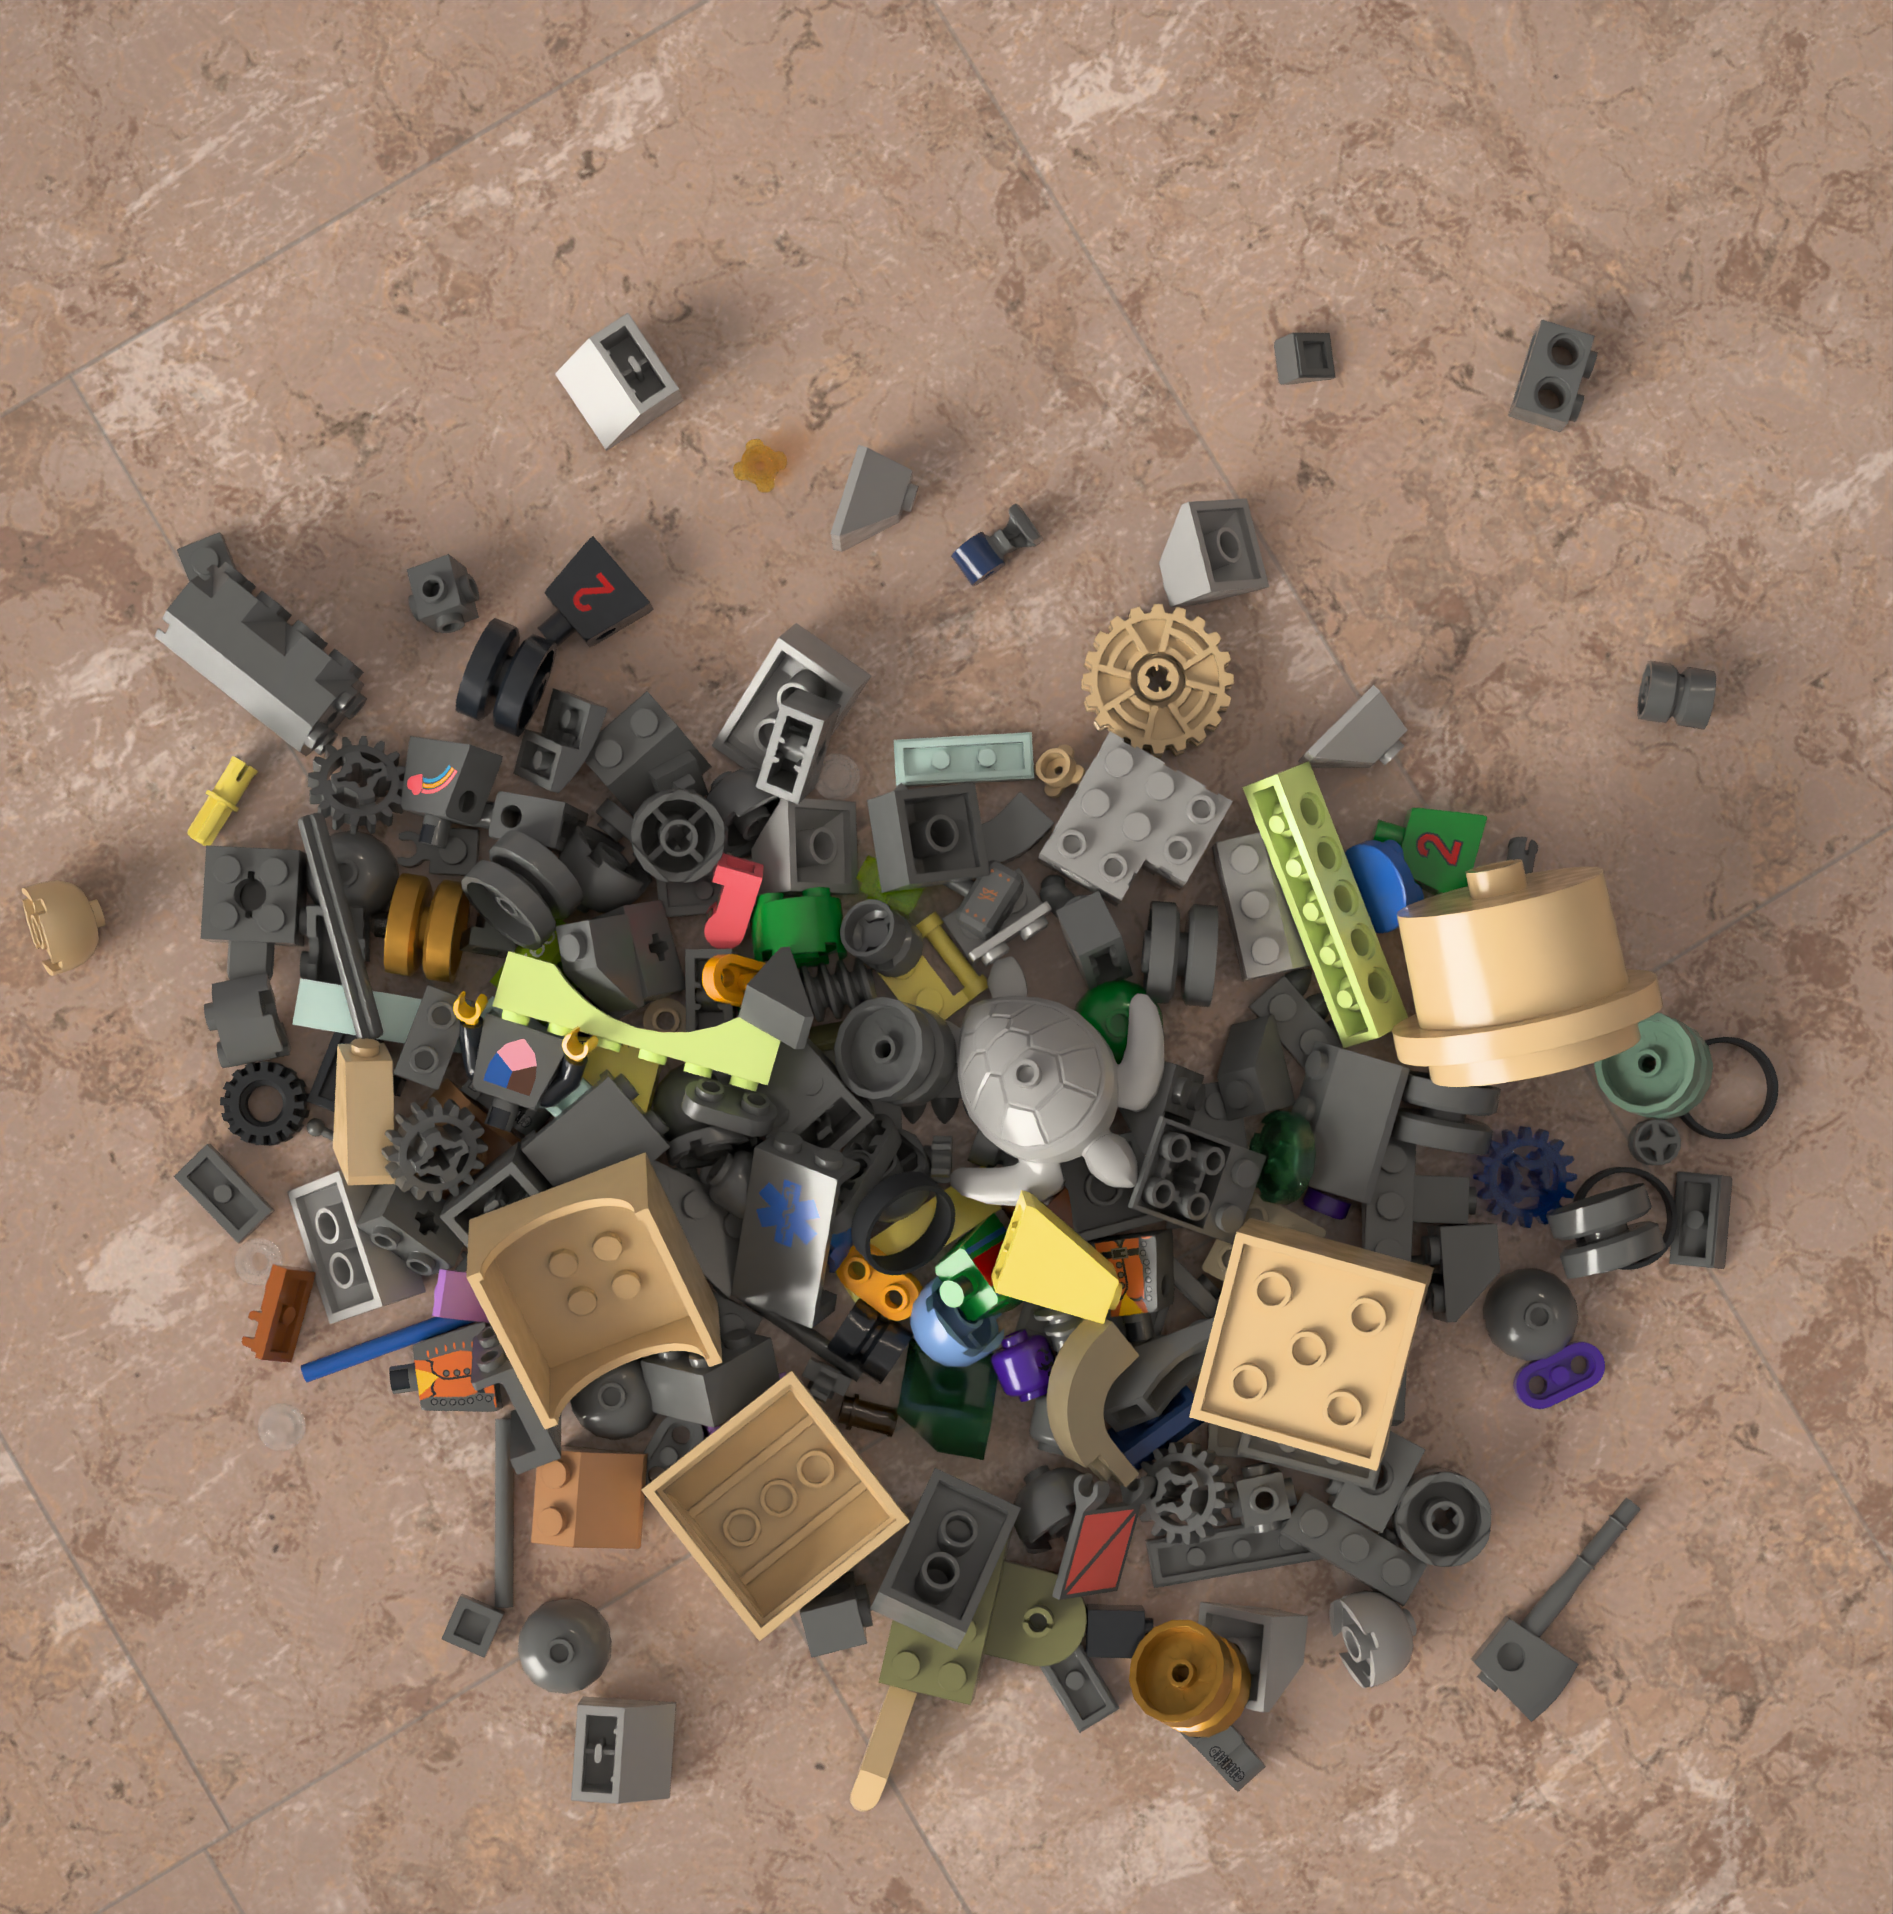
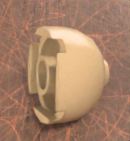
(62, 923)

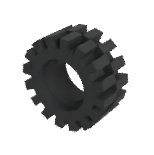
(238, 1112)

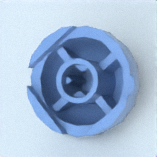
(947, 1333)

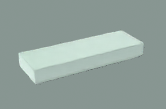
(964, 759)

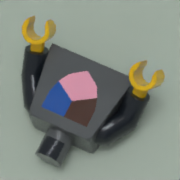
(517, 1062)

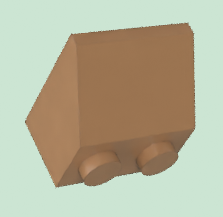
(590, 1499)

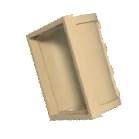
(775, 1505)

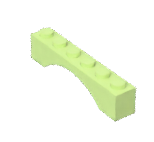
(544, 993)

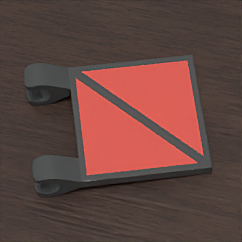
(1099, 1537)

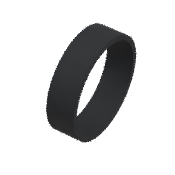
(1771, 1097)
(879, 1200)
(1669, 1202)

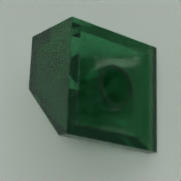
(948, 1403)

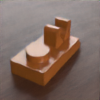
(281, 1313)

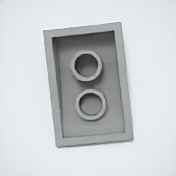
(793, 663)

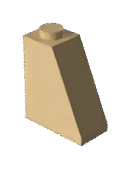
(363, 1111)

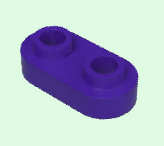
(1558, 1377)

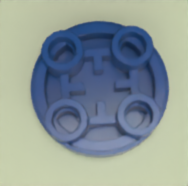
(1383, 881)

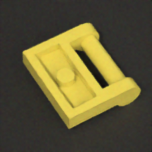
(923, 985)

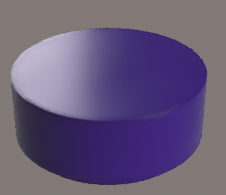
(1326, 1203)

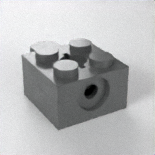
(253, 904)

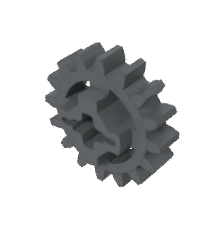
(341, 794)
(414, 1152)
(1201, 1500)

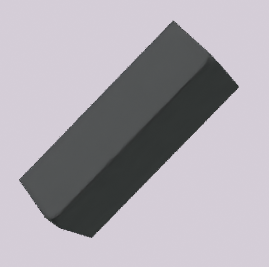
(1702, 1220)

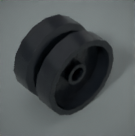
(506, 677)

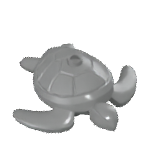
(1049, 1088)

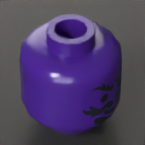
(1023, 1365)

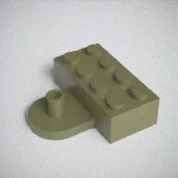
(1012, 1622)

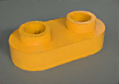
(736, 974)
(876, 1286)

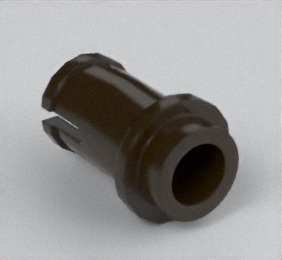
(867, 1415)

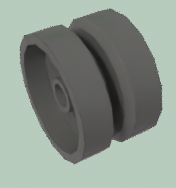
(522, 890)
(1177, 953)
(895, 1052)
(1443, 1115)
(1603, 1224)

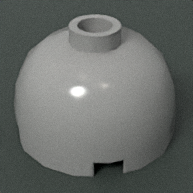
(1375, 1635)

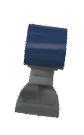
(984, 555)

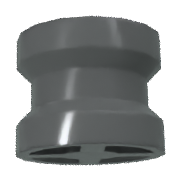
(1664, 1142)

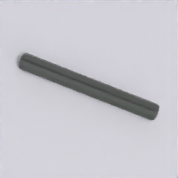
(340, 926)

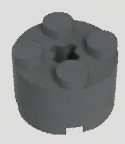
(1468, 1517)

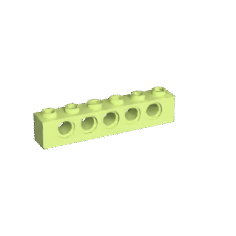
(1326, 904)

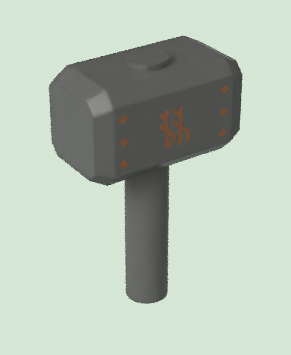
(988, 900)

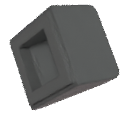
(1304, 358)

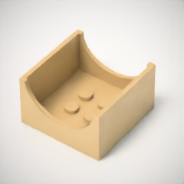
(590, 1282)
(1310, 1342)

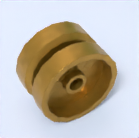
(426, 928)
(1190, 1678)

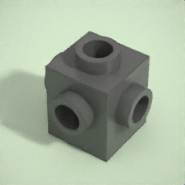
(443, 594)
(1249, 1484)

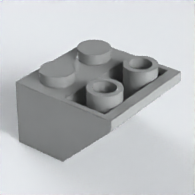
(618, 382)
(623, 1750)

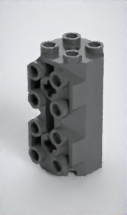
(262, 659)

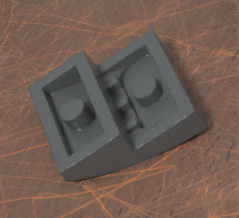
(563, 745)

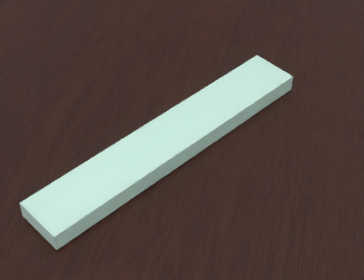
(326, 1008)

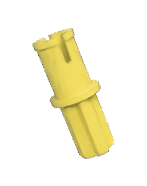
(221, 802)

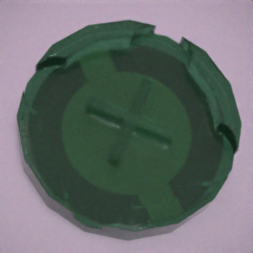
(1289, 1156)

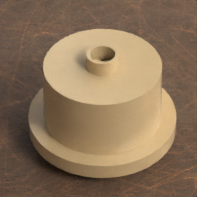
(1518, 977)

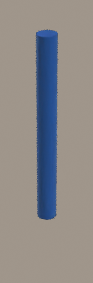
(379, 1346)

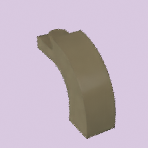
(1077, 1395)

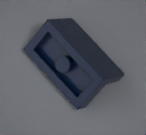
(1171, 1426)

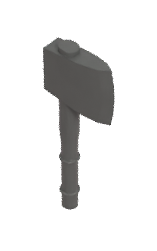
(1516, 1656)

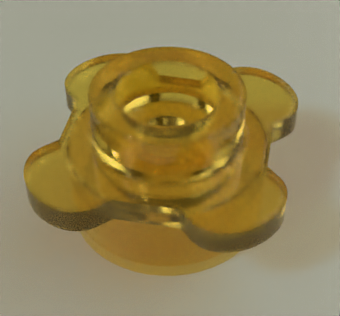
(755, 453)

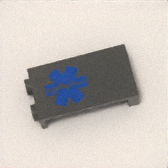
(790, 1228)

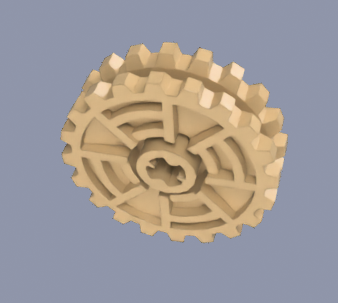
(1154, 645)

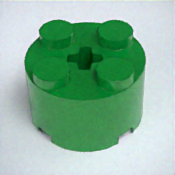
(803, 923)

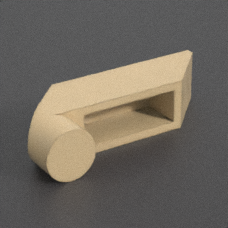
(882, 1748)

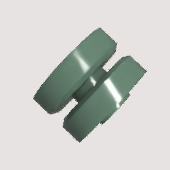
(1679, 1076)

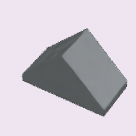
(778, 1001)

